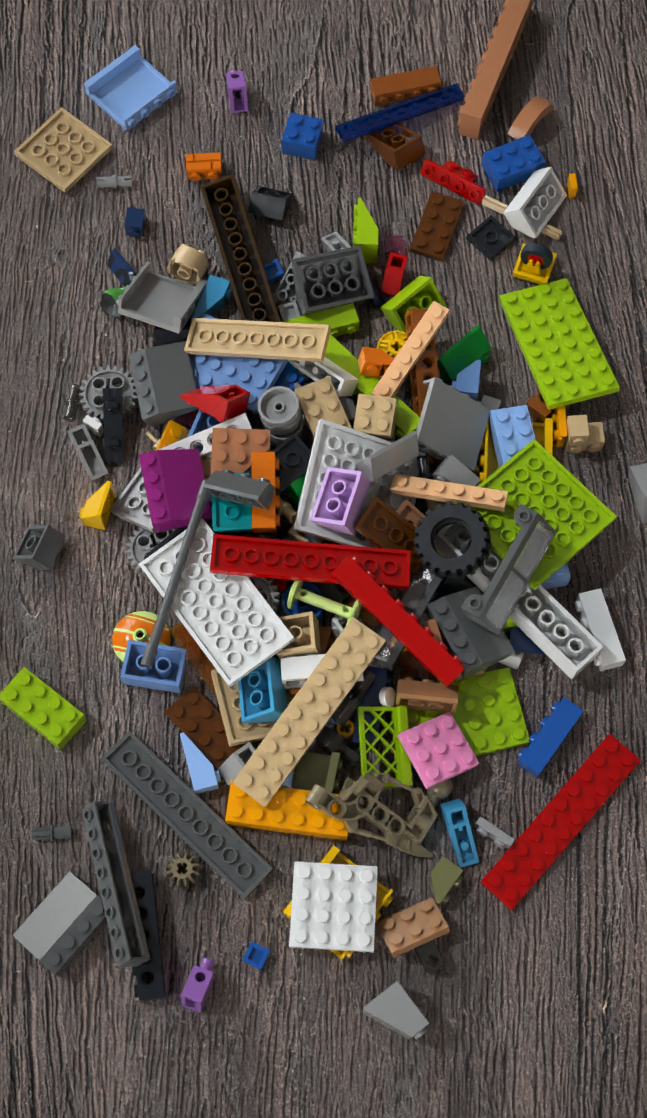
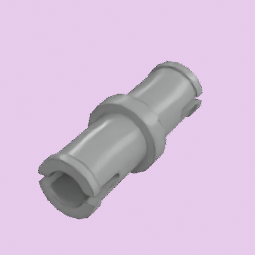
(114, 181)

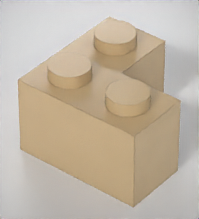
(583, 435)

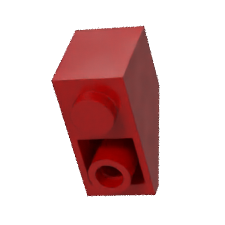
(394, 274)

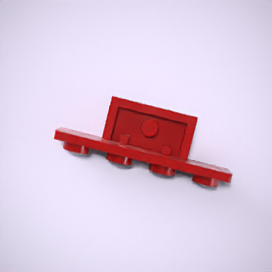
(455, 179)

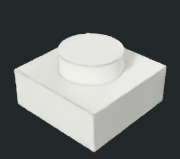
(94, 425)

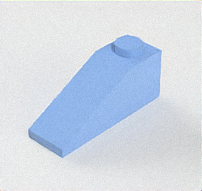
(200, 768)

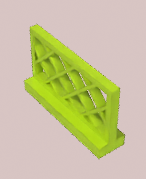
(401, 760)

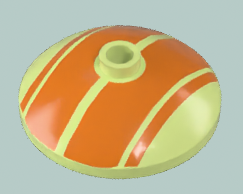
(133, 624)

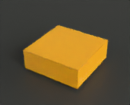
(572, 185)

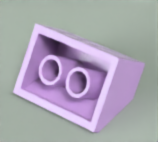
(340, 500)

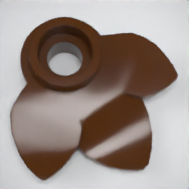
(412, 668)

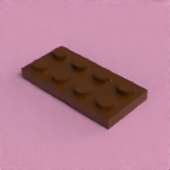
(437, 226)
(388, 530)
(202, 725)

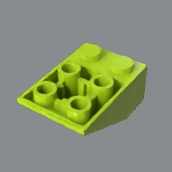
(365, 232)

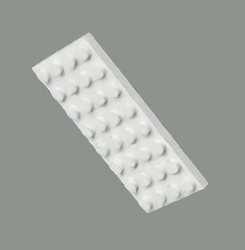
(218, 610)

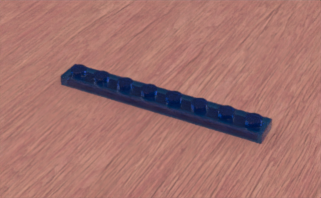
(399, 112)

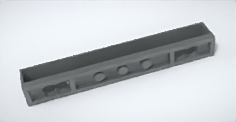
(115, 885)

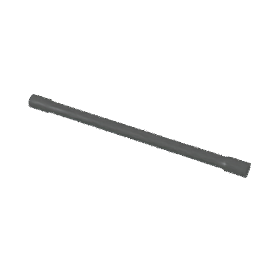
(151, 649)

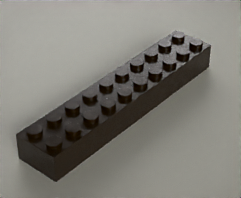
(240, 250)

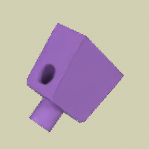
(236, 84)
(196, 992)

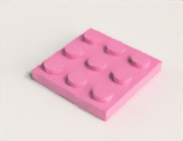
(438, 750)

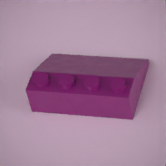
(172, 486)

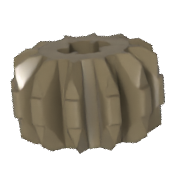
(174, 870)

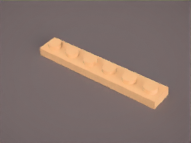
(411, 351)
(448, 492)

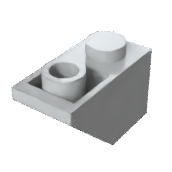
(235, 763)

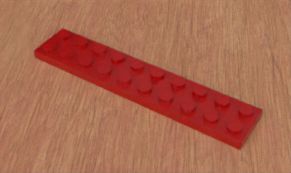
(304, 560)
(559, 822)

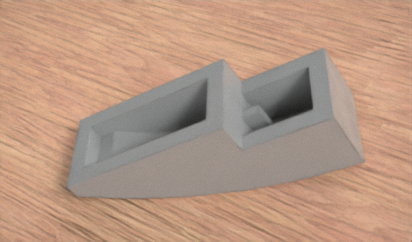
(87, 452)

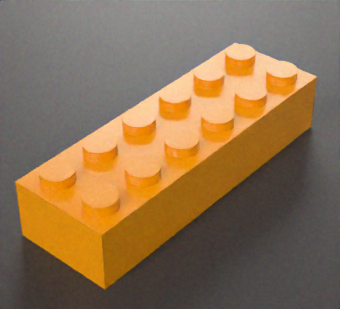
(284, 814)

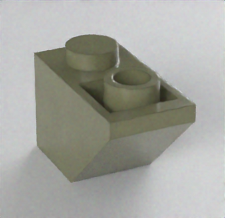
(443, 878)

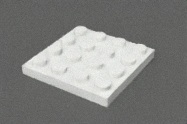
(333, 907)

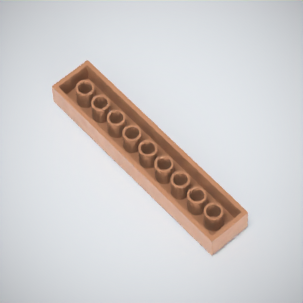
(493, 67)

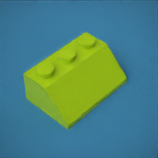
(416, 295)

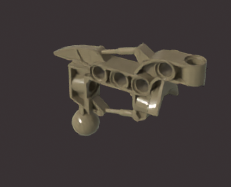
(407, 831)

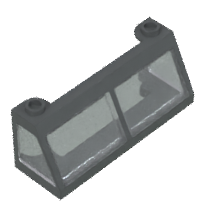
(513, 574)
(420, 593)

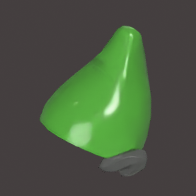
(109, 301)

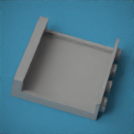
(160, 300)
(451, 424)

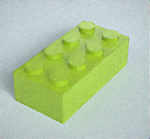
(42, 708)

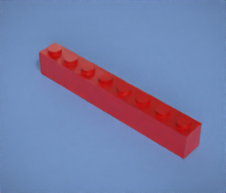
(397, 620)

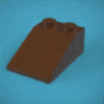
(397, 145)

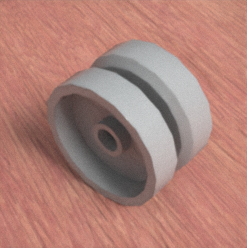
(280, 410)

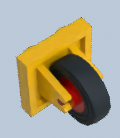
(534, 263)

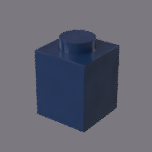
(135, 222)

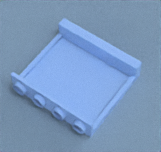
(129, 89)

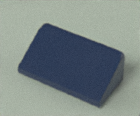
(521, 642)

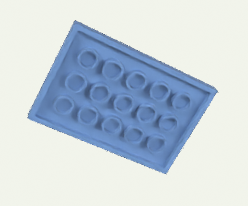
(249, 373)

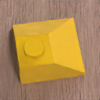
(97, 507)

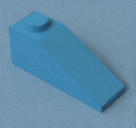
(213, 297)
(460, 832)

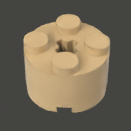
(188, 264)

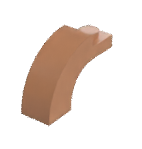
(529, 117)

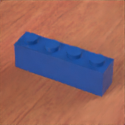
(550, 736)

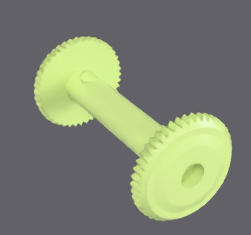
(321, 602)

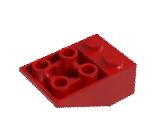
(219, 400)

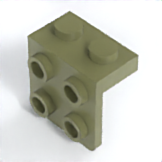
(318, 769)

